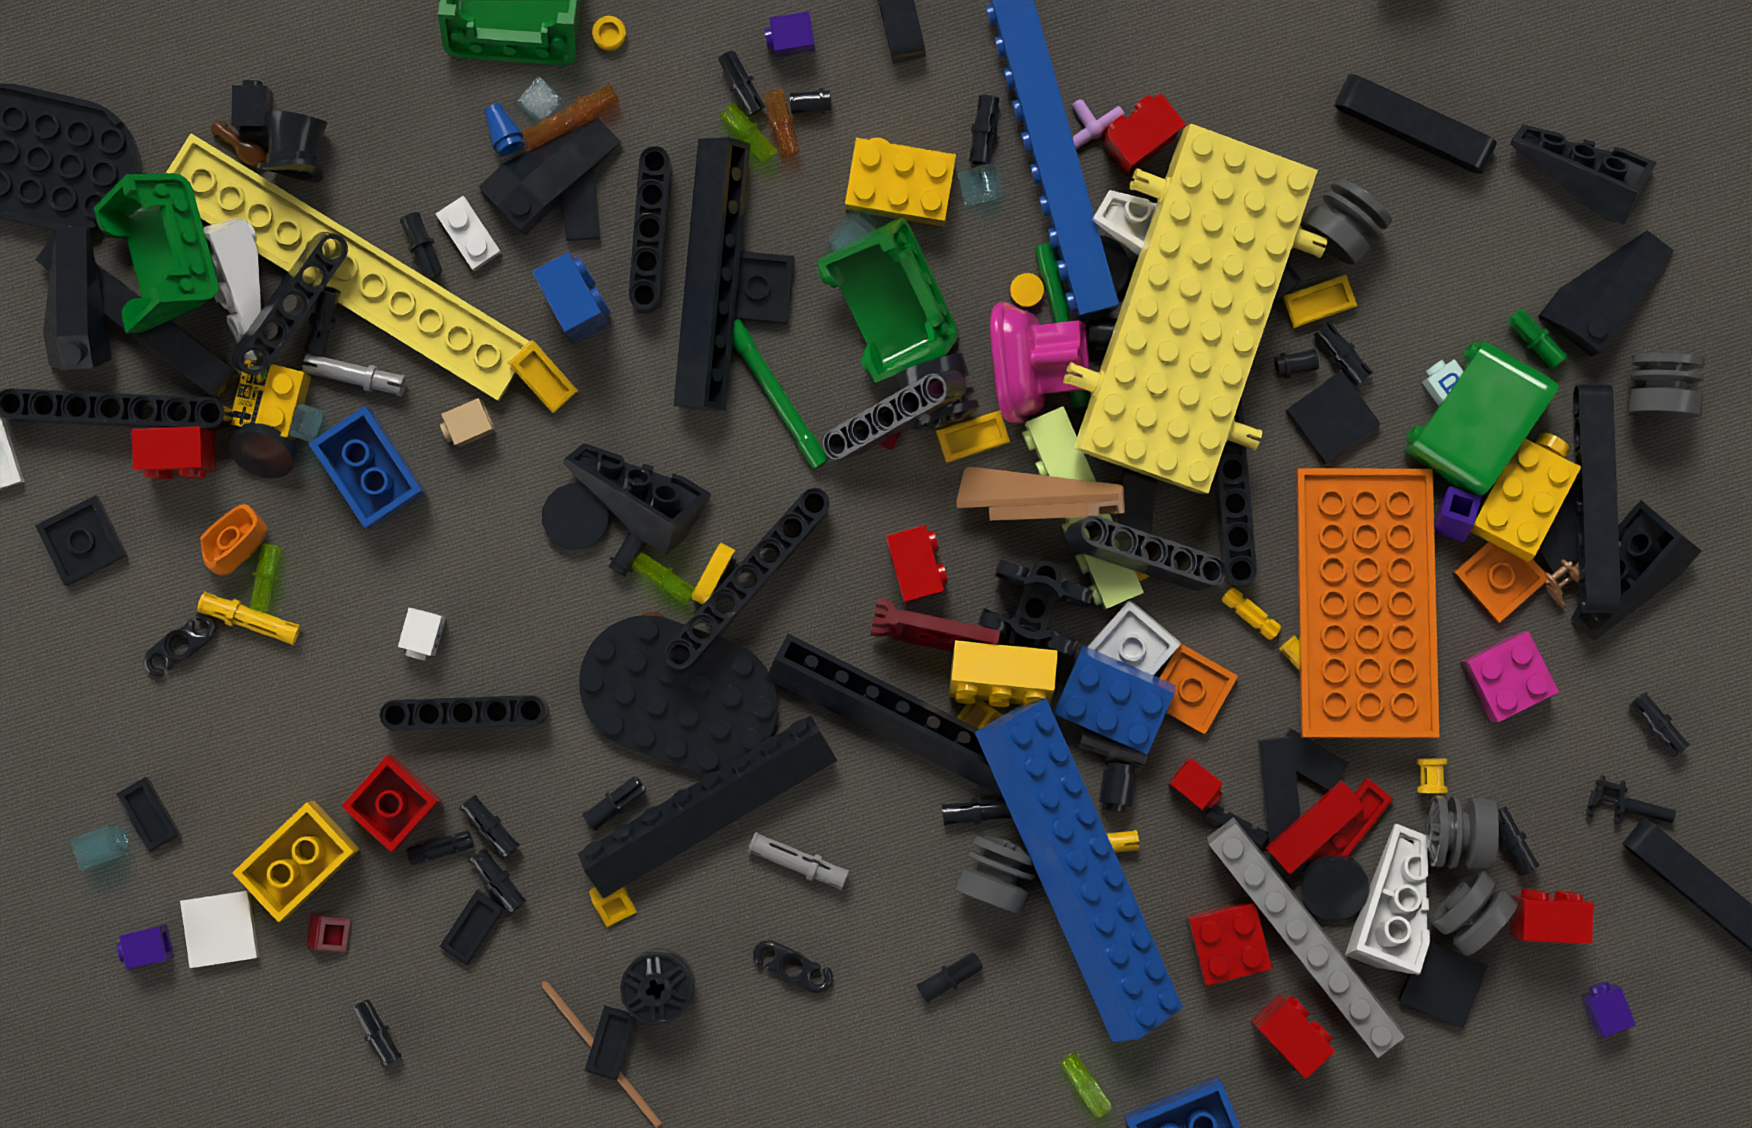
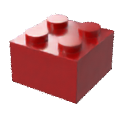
(1142, 134)
(174, 451)
(915, 563)
(391, 803)
(1551, 918)
(1228, 942)
(1289, 1031)

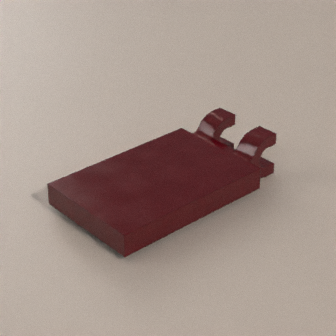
(926, 629)

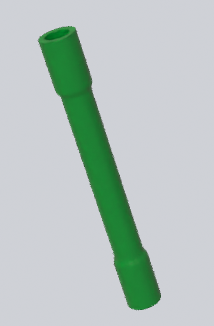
(1048, 269)
(805, 439)

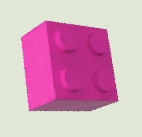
(1509, 676)

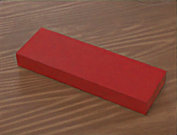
(1315, 827)
(1349, 836)

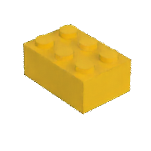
(900, 182)
(1525, 500)
(1001, 674)
(296, 861)

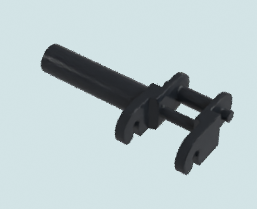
(1627, 804)

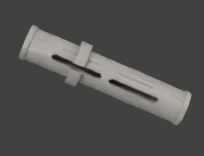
(368, 377)
(799, 861)

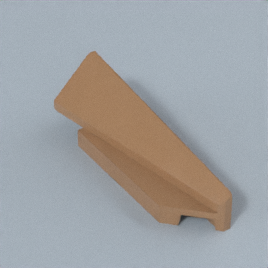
(1036, 496)

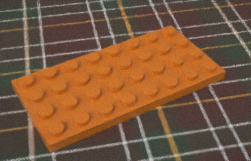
(1367, 603)

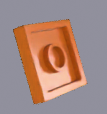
(1499, 579)
(1199, 687)

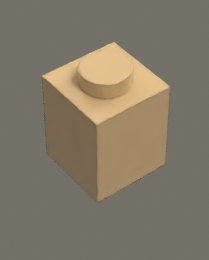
(467, 423)

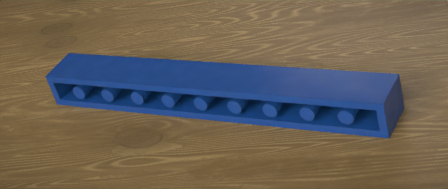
(1054, 157)

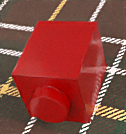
(1196, 784)

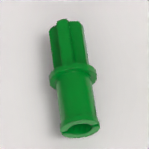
(1537, 338)

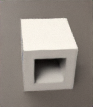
(421, 633)

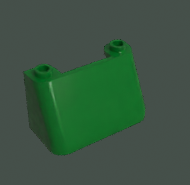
(511, 30)
(165, 245)
(891, 299)
(1481, 419)

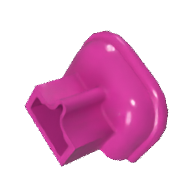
(1032, 359)

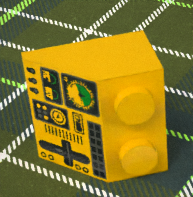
(270, 397)

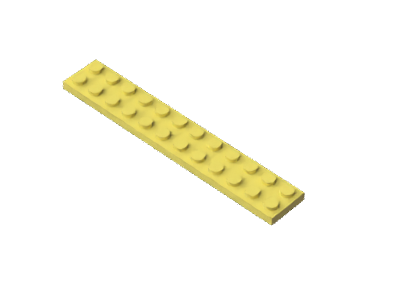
(368, 278)

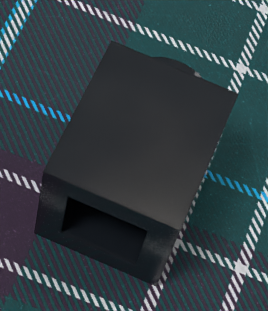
(249, 106)

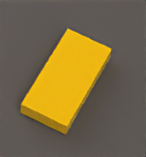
(1319, 301)
(542, 376)
(973, 436)

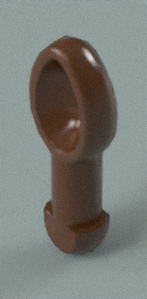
(246, 149)

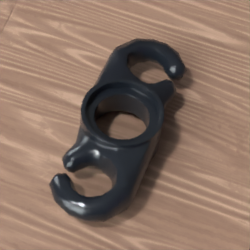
(164, 648)
(804, 978)

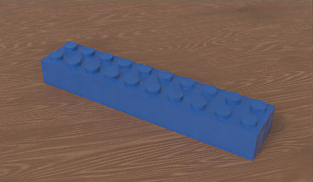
(1079, 870)

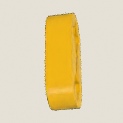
(713, 573)

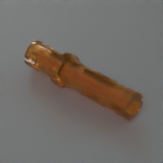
(571, 116)

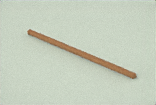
(589, 1040)

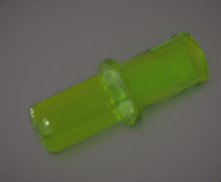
(748, 133)
(265, 576)
(663, 578)
(1085, 1085)

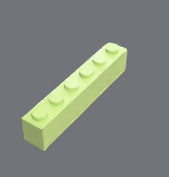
(1054, 443)

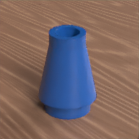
(504, 133)

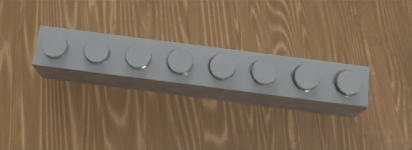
(1305, 937)

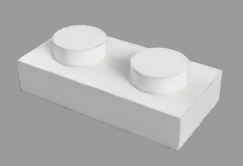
(468, 233)

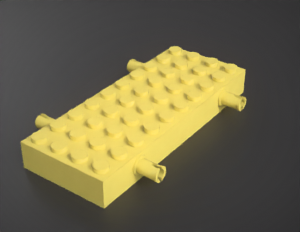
(1195, 309)

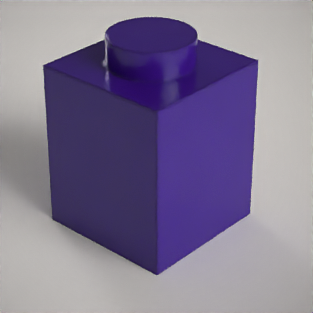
(790, 34)
(1456, 514)
(145, 946)
(1608, 1009)

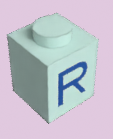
(1442, 379)

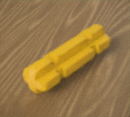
(1251, 613)

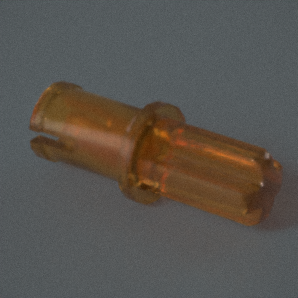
(781, 122)

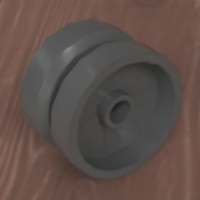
(1473, 912)

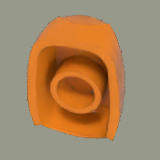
(232, 539)

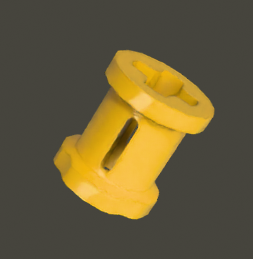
(1432, 775)

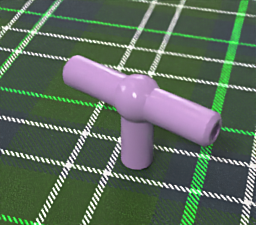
(1093, 127)

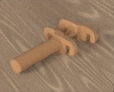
(1555, 588)

